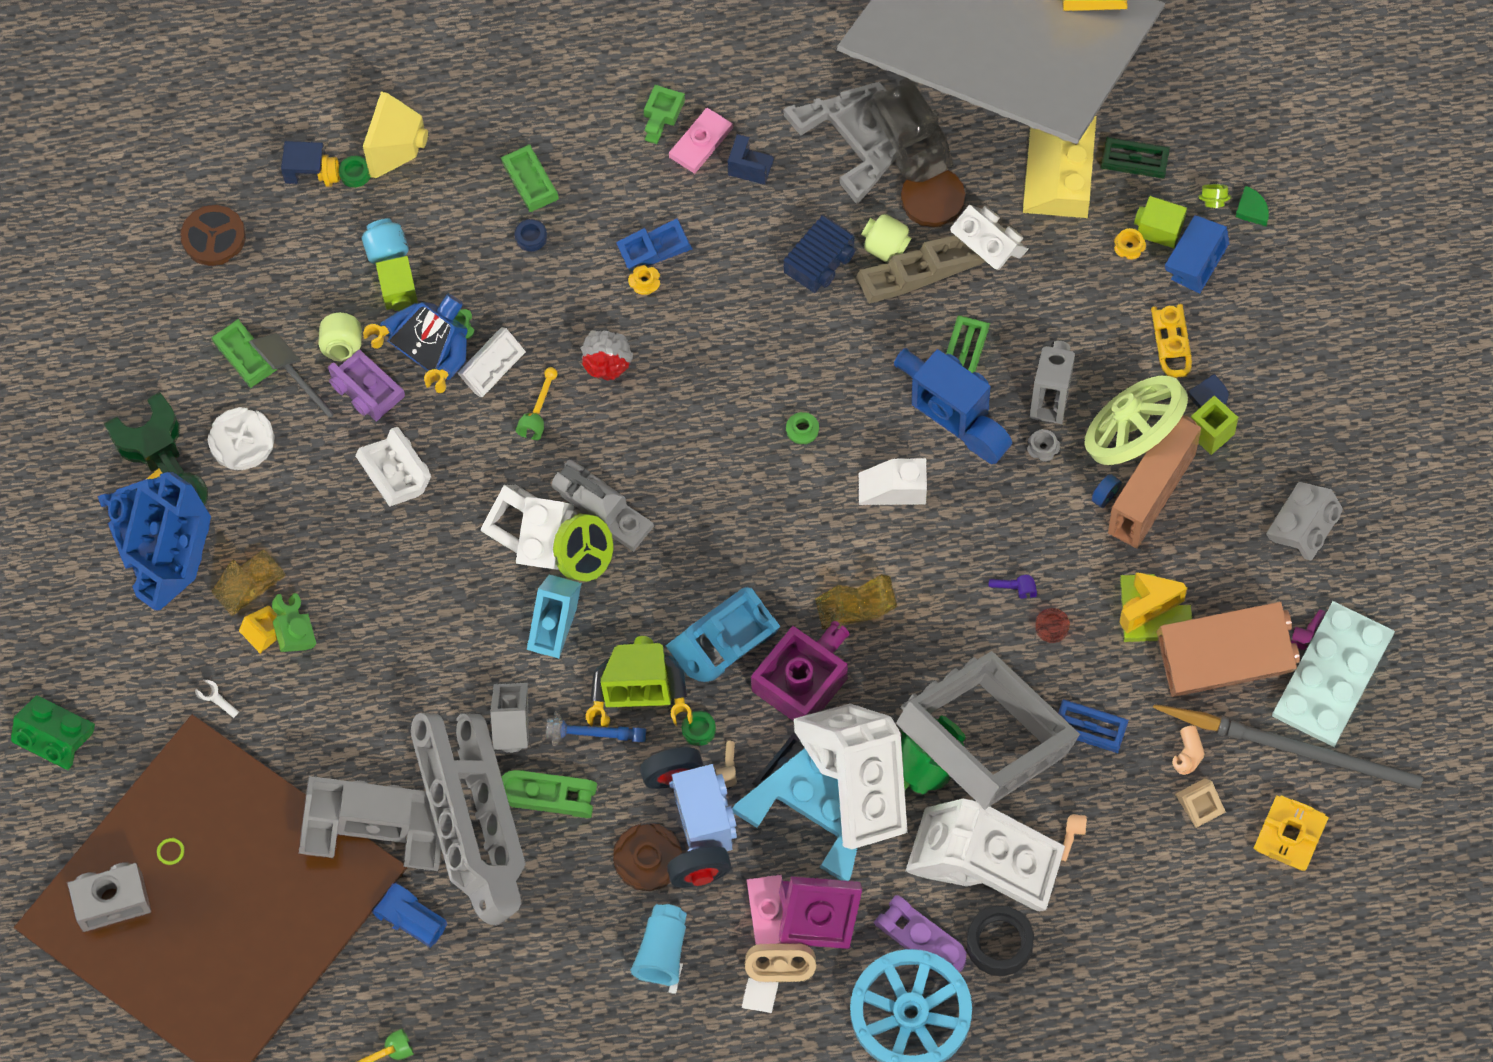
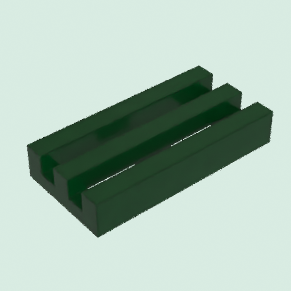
(1135, 158)

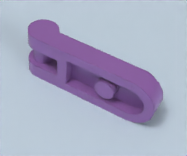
(920, 933)

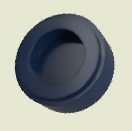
(530, 235)

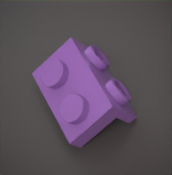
(366, 384)

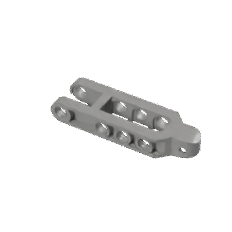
(479, 767)

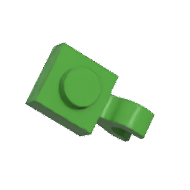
(662, 108)

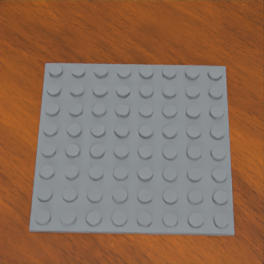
(1007, 54)

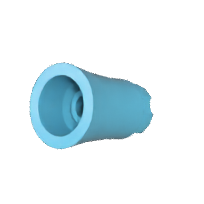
(661, 946)

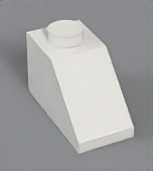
(894, 483)

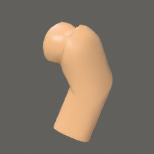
(1192, 753)

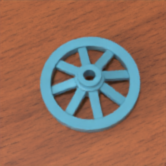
(911, 1000)

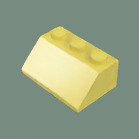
(1059, 174)

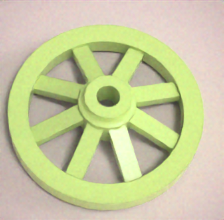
(1130, 412)

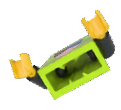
(638, 677)

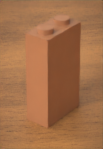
(1153, 483)
(1227, 649)

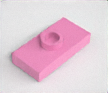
(700, 140)
(765, 908)

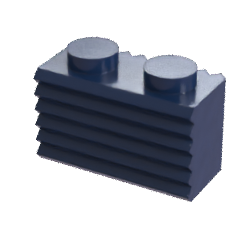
(819, 254)

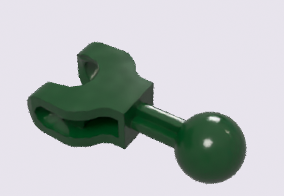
(155, 443)

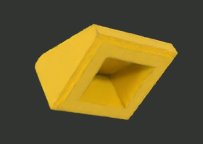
(259, 628)

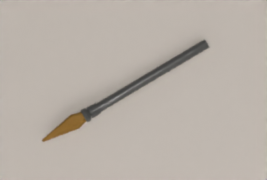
(1240, 731)

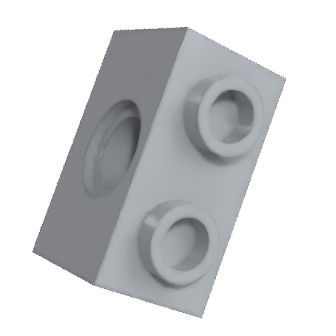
(129, 901)

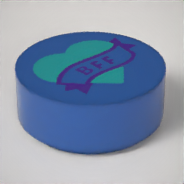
(1106, 490)

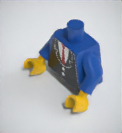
(427, 337)

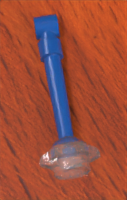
(557, 729)

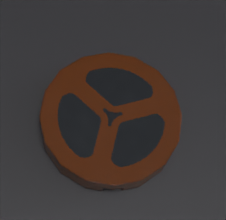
(213, 235)

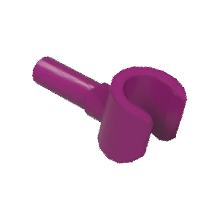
(1305, 636)

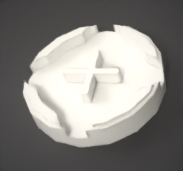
(241, 438)

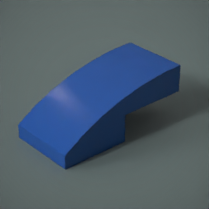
(655, 246)

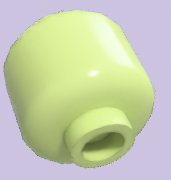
(885, 237)
(339, 336)

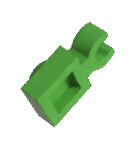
(291, 628)

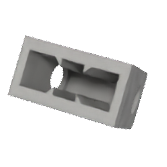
(1054, 373)

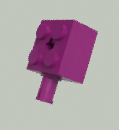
(797, 658)

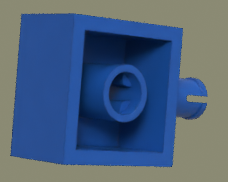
(946, 390)

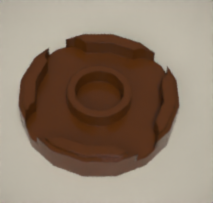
(934, 200)
(649, 869)

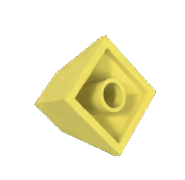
(393, 136)

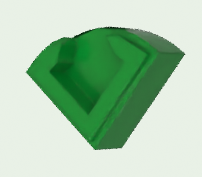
(1252, 207)

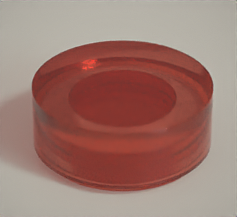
(1052, 625)

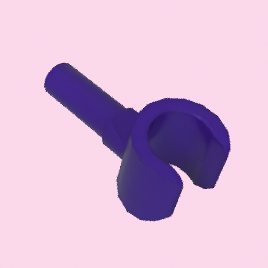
(1023, 583)

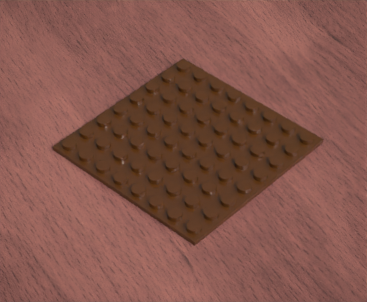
(232, 924)

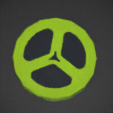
(583, 547)

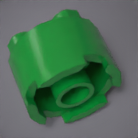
(919, 768)

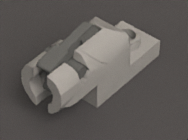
(598, 499)

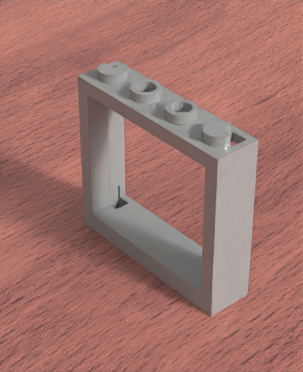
(1017, 698)

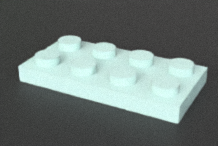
(1333, 674)

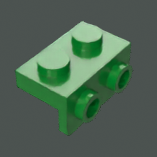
(50, 731)

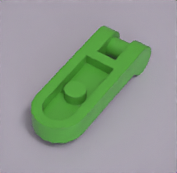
(549, 792)

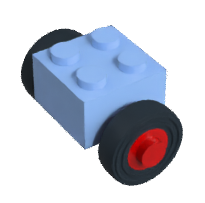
(703, 813)

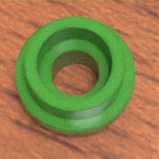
(802, 436)

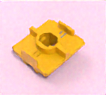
(1292, 813)

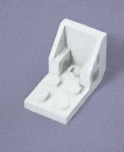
(866, 758)
(979, 845)

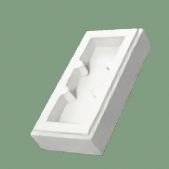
(491, 362)

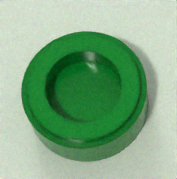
(354, 171)
(701, 729)

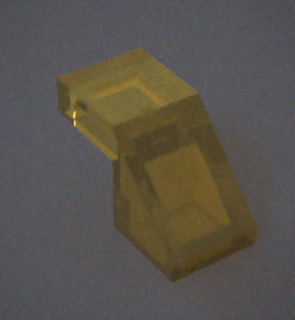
(856, 605)

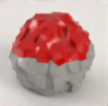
(606, 354)

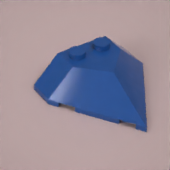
(159, 533)

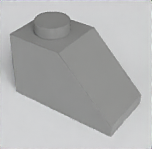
(510, 717)

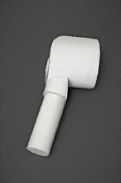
(217, 699)

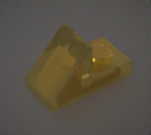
(245, 583)

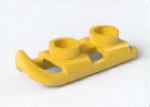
(1174, 345)

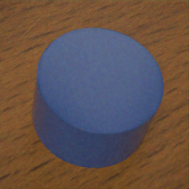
(987, 439)

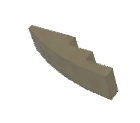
(917, 268)

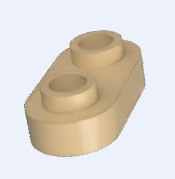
(780, 964)

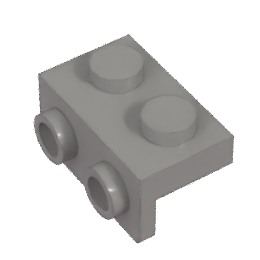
(1306, 519)

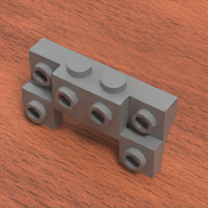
(371, 813)

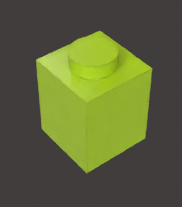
(1161, 221)
(396, 283)
(1216, 424)

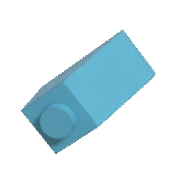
(553, 615)

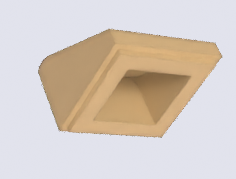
(1201, 802)

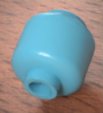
(384, 241)

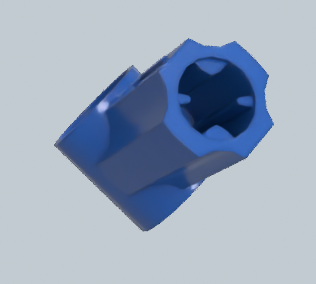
(406, 913)

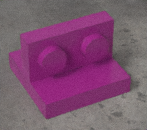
(819, 911)

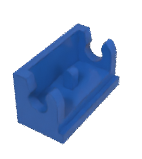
(1197, 253)

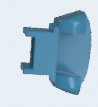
(732, 629)

